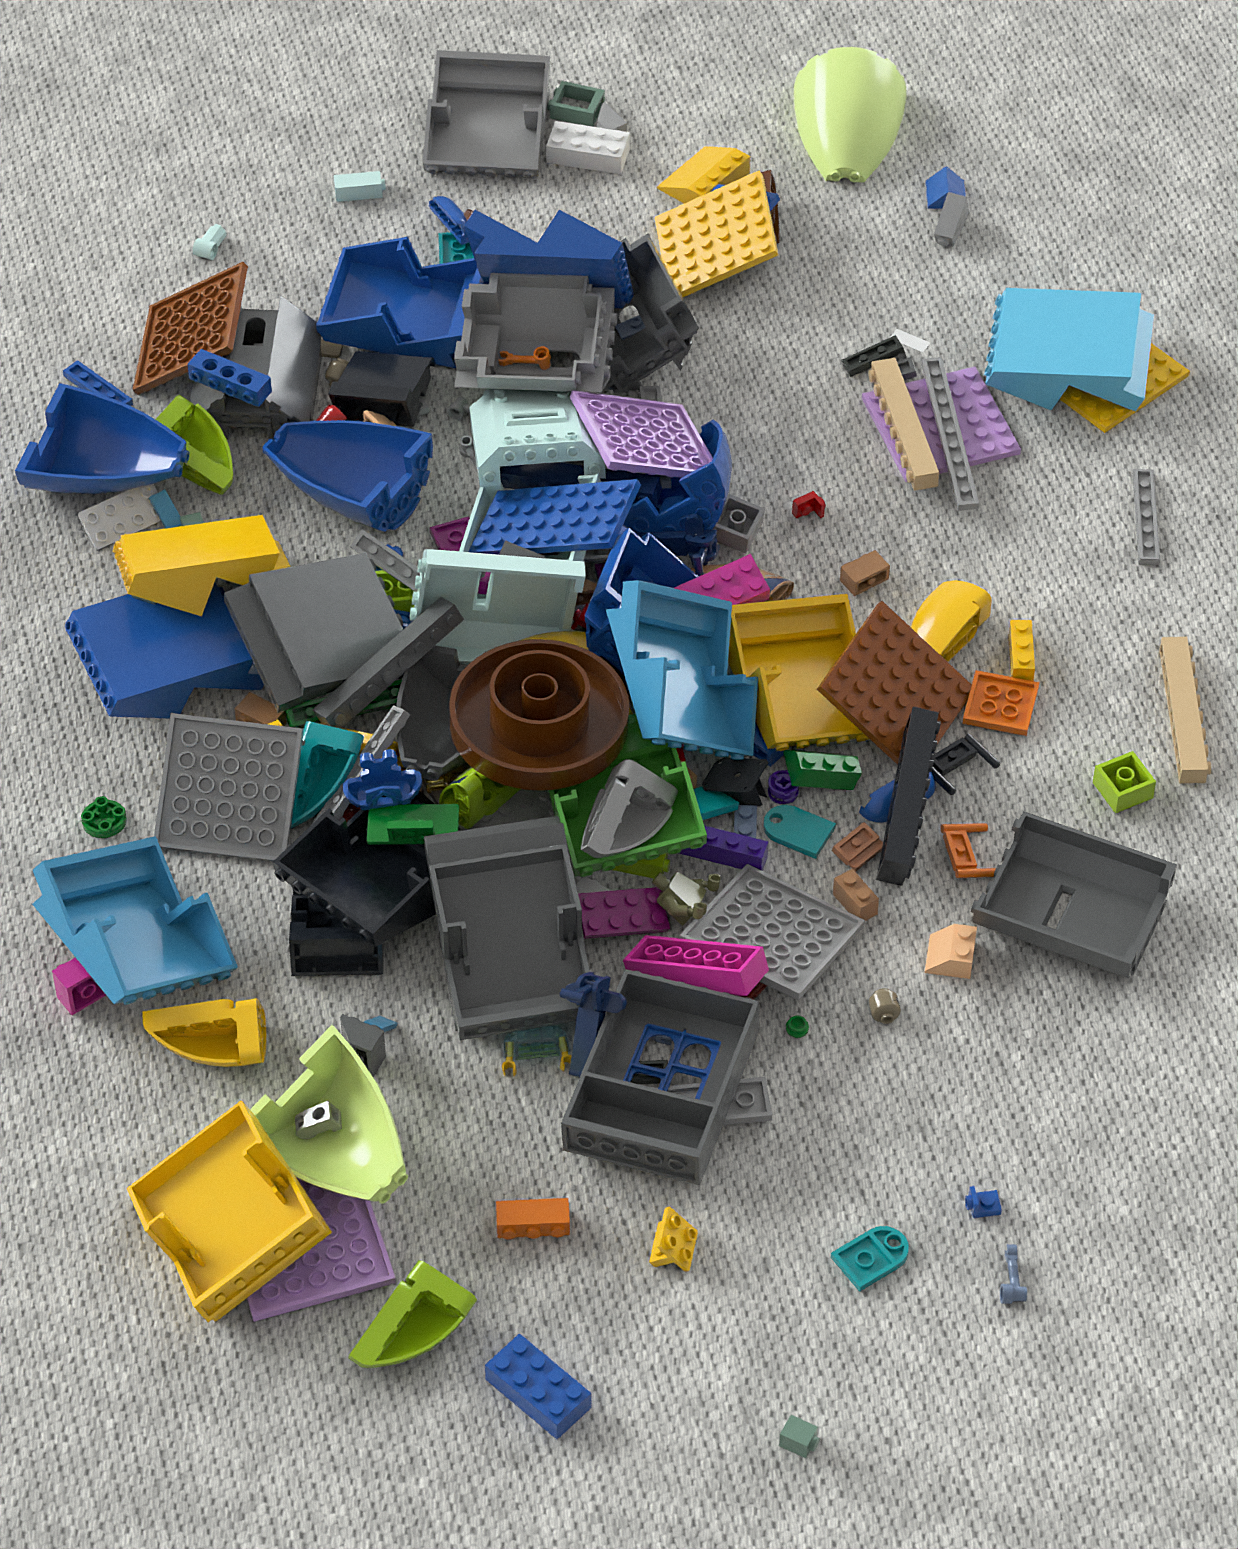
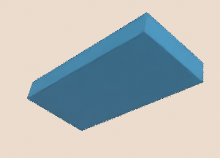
(165, 509)
(382, 1022)

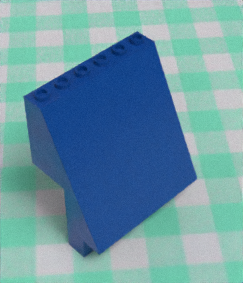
(563, 249)
(395, 305)
(154, 655)

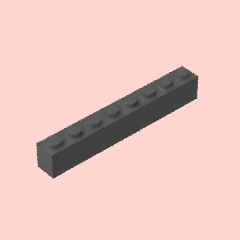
(388, 664)

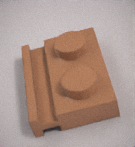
(858, 847)

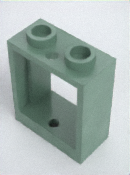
(576, 114)

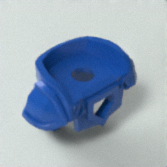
(382, 778)

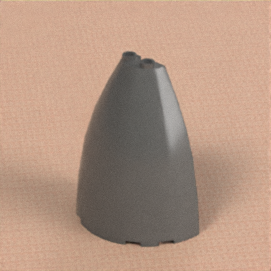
(425, 694)

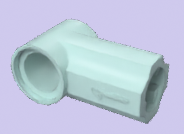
(208, 245)

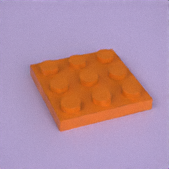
(1001, 703)

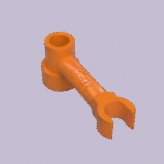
(540, 356)

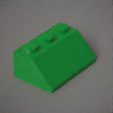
(822, 769)

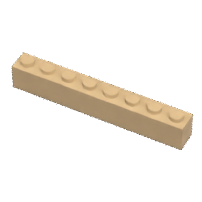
(904, 424)
(1183, 710)

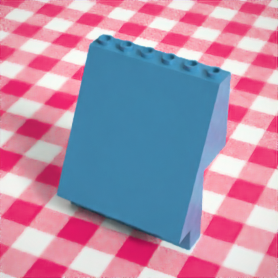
(677, 670)
(129, 922)

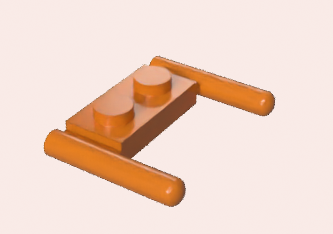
(961, 852)

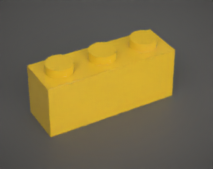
(1021, 649)

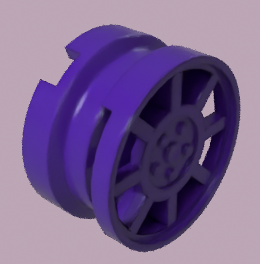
(781, 787)

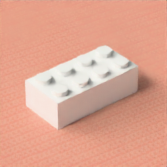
(588, 147)

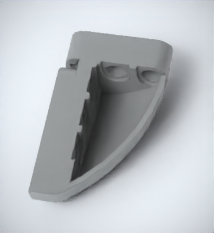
(627, 811)

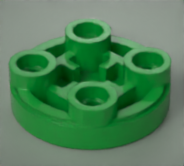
(103, 818)

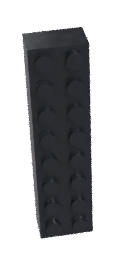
(908, 796)

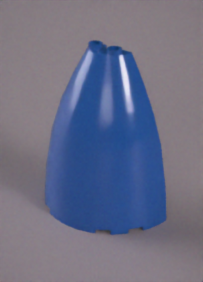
(99, 447)
(355, 467)
(703, 489)

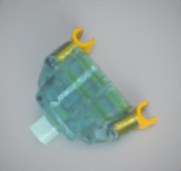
(535, 1043)

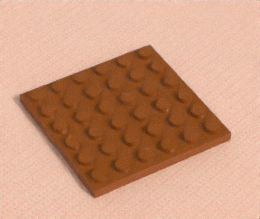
(188, 321)
(887, 674)

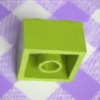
(1124, 782)

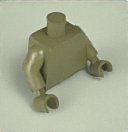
(683, 896)

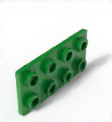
(410, 823)

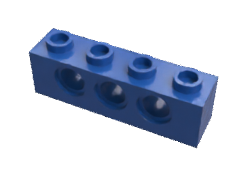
(229, 377)

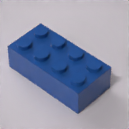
(538, 1386)

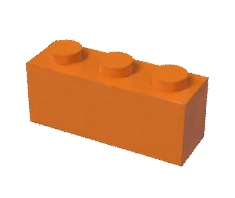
(533, 1218)

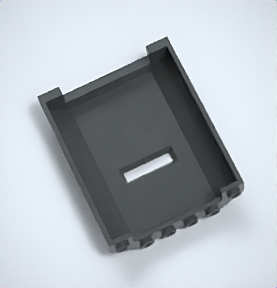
(1112, 887)

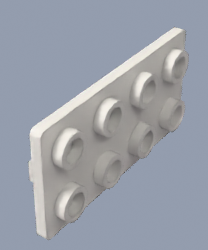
(119, 516)

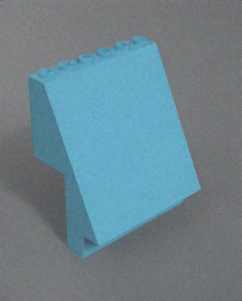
(1071, 339)

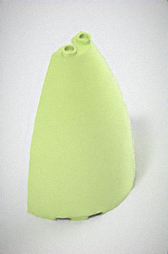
(849, 111)
(363, 1156)

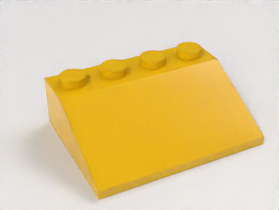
(705, 171)

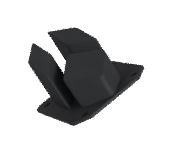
(743, 788)

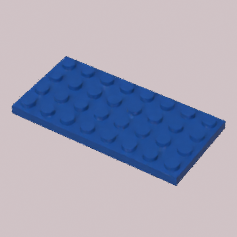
(557, 517)

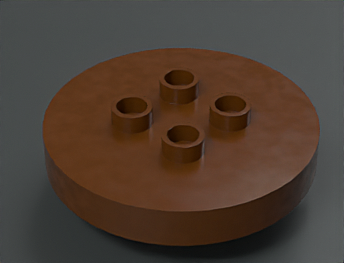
(539, 714)

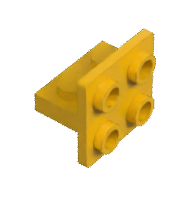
(673, 1241)

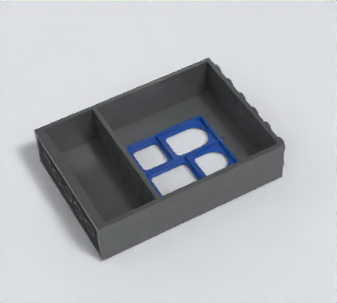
(649, 1125)

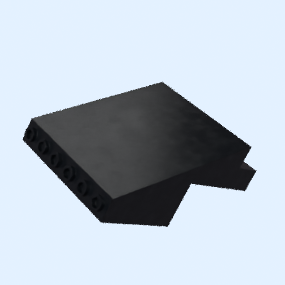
(365, 886)

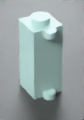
(358, 186)

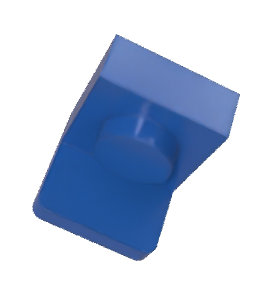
(983, 1203)

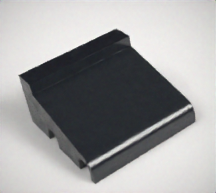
(382, 385)
(325, 946)

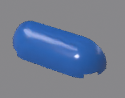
(450, 216)
(878, 807)

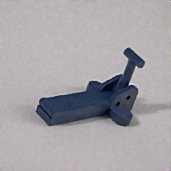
(695, 542)
(594, 998)

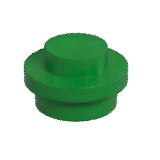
(797, 1026)

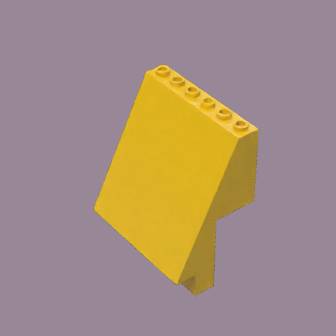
(182, 562)
(791, 652)
(227, 1212)

